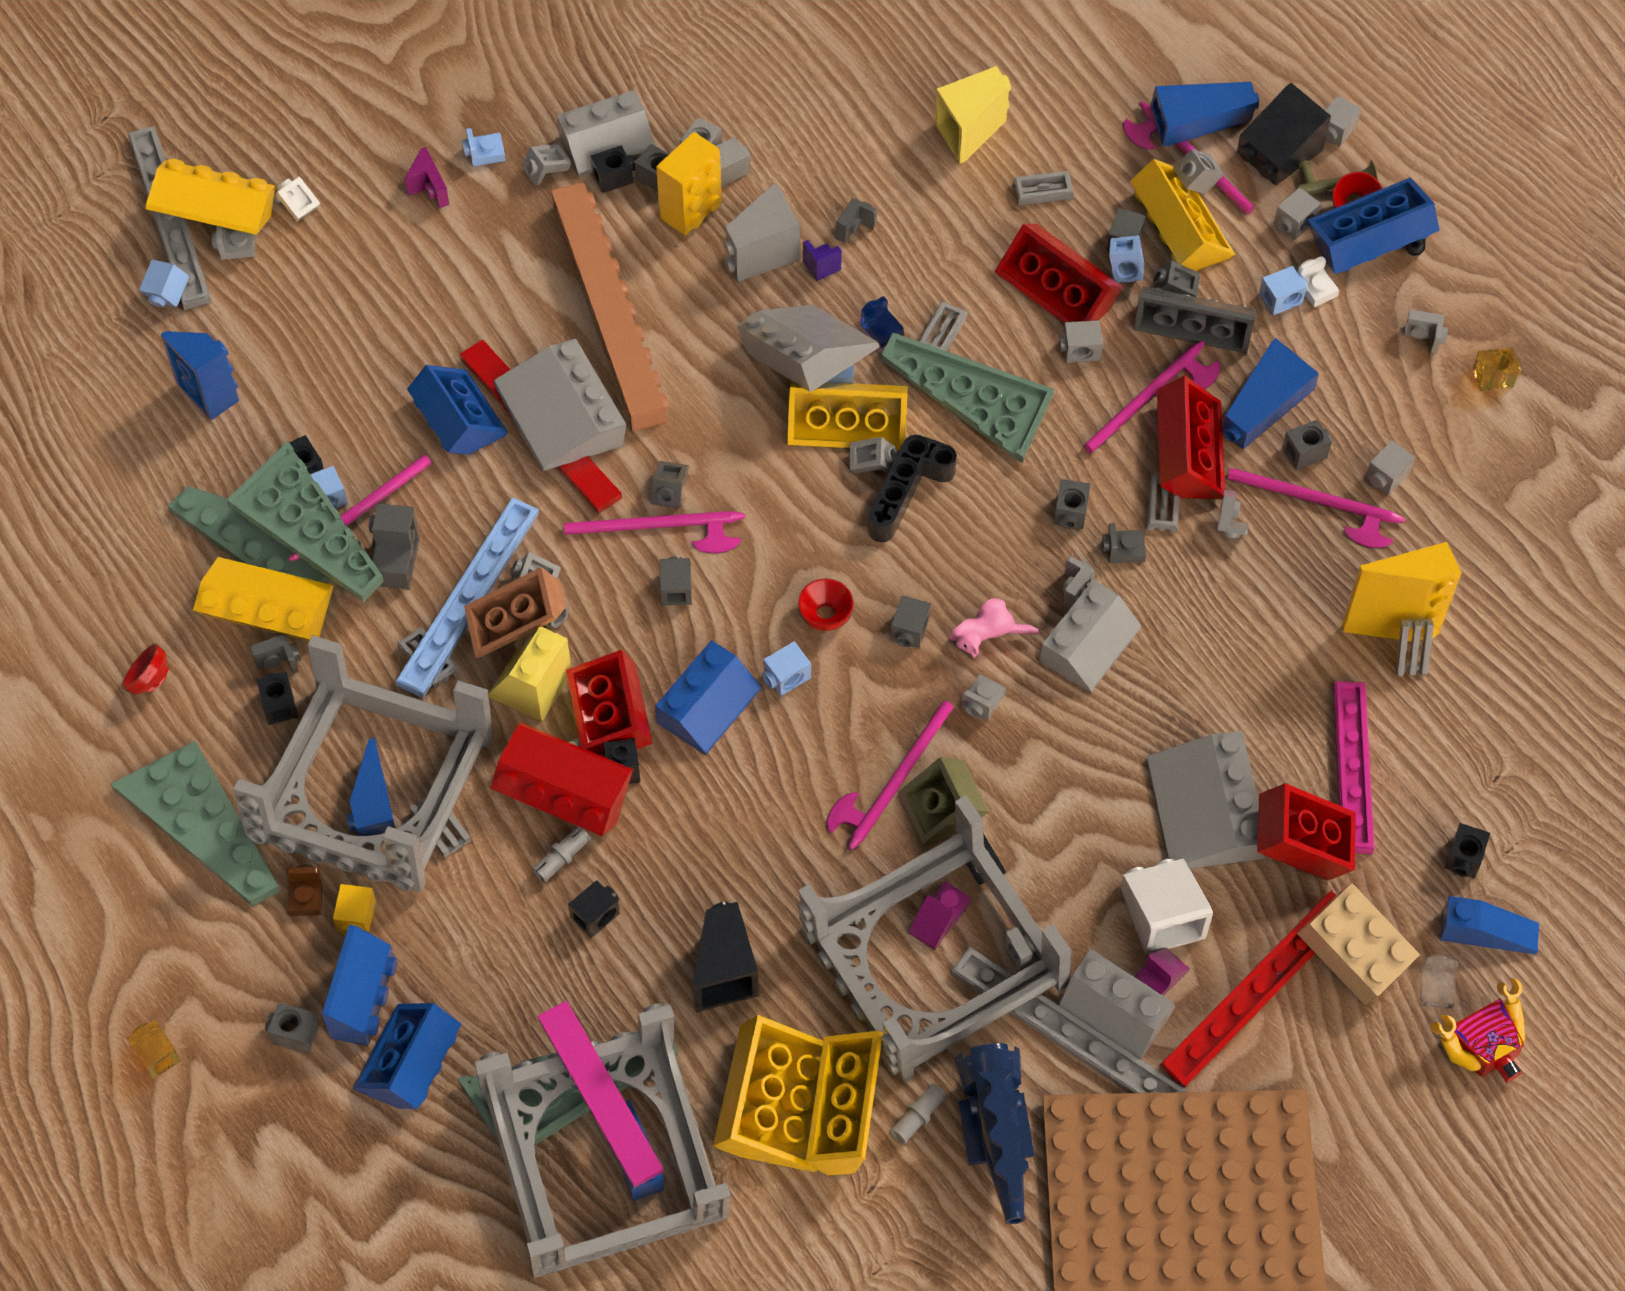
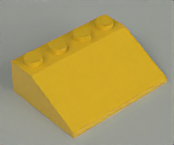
(1402, 589)
(770, 1094)

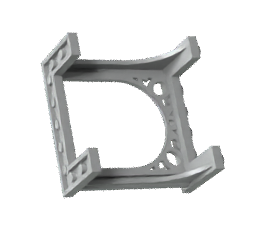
(406, 847)
(830, 918)
(654, 1045)

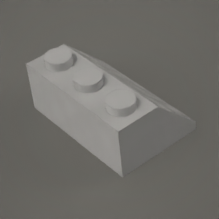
(604, 127)
(1090, 637)
(1116, 1004)

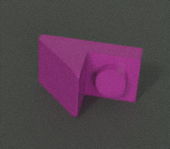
(425, 176)
(939, 915)
(1162, 971)

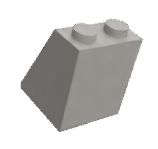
(762, 237)

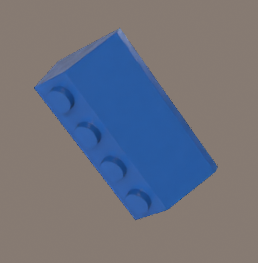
(1374, 225)

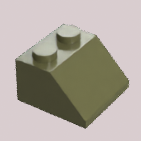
(933, 795)

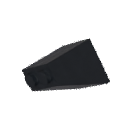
(1284, 135)
(724, 960)

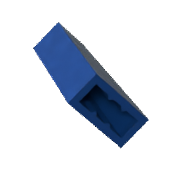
(1201, 109)
(1269, 393)

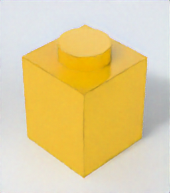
(354, 907)

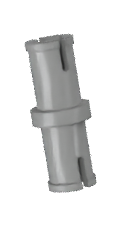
(561, 854)
(917, 1114)

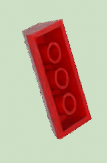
(1057, 276)
(1190, 441)
(562, 779)

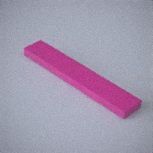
(1354, 759)
(600, 1094)

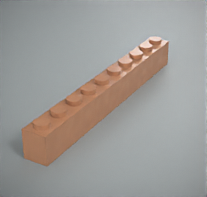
(609, 307)

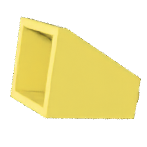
(972, 110)
(534, 674)

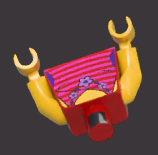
(1488, 1036)

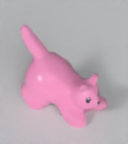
(991, 622)

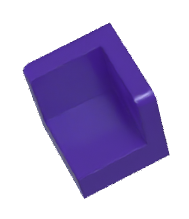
(822, 260)

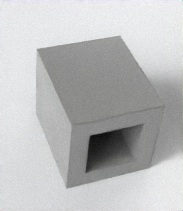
(1343, 120)
(733, 160)
(1390, 467)

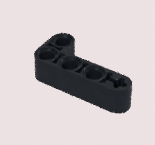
(903, 489)

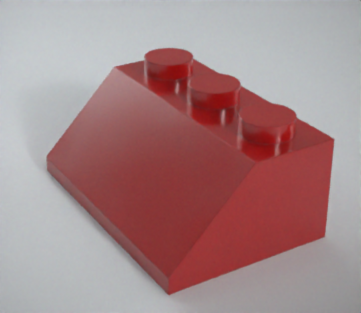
(608, 702)

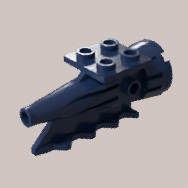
(996, 1121)

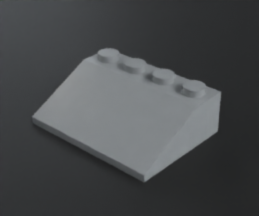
(804, 343)
(561, 406)
(1207, 800)

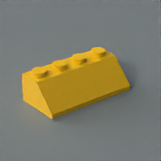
(211, 196)
(1180, 217)
(846, 414)
(263, 599)
(843, 1102)

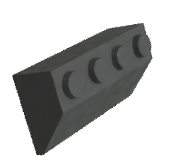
(1194, 319)

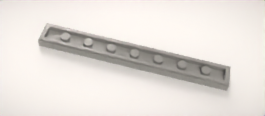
(172, 229)
(1068, 1031)

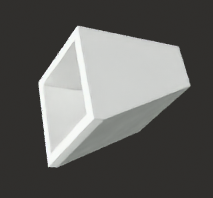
(1166, 905)

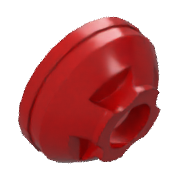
(1354, 183)
(821, 594)
(147, 671)

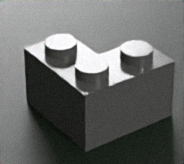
(395, 544)

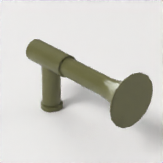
(1314, 187)

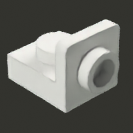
(296, 198)
(1319, 284)

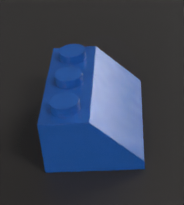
(202, 370)
(455, 409)
(707, 698)
(358, 987)
(408, 1055)

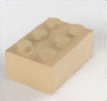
(1358, 944)

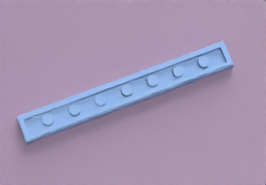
(475, 583)

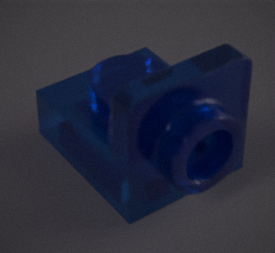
(879, 321)

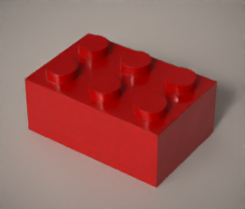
(1306, 832)

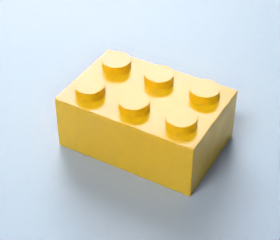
(689, 183)

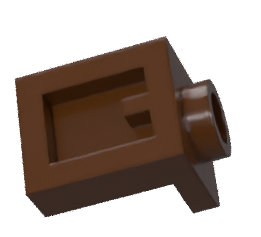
(304, 890)

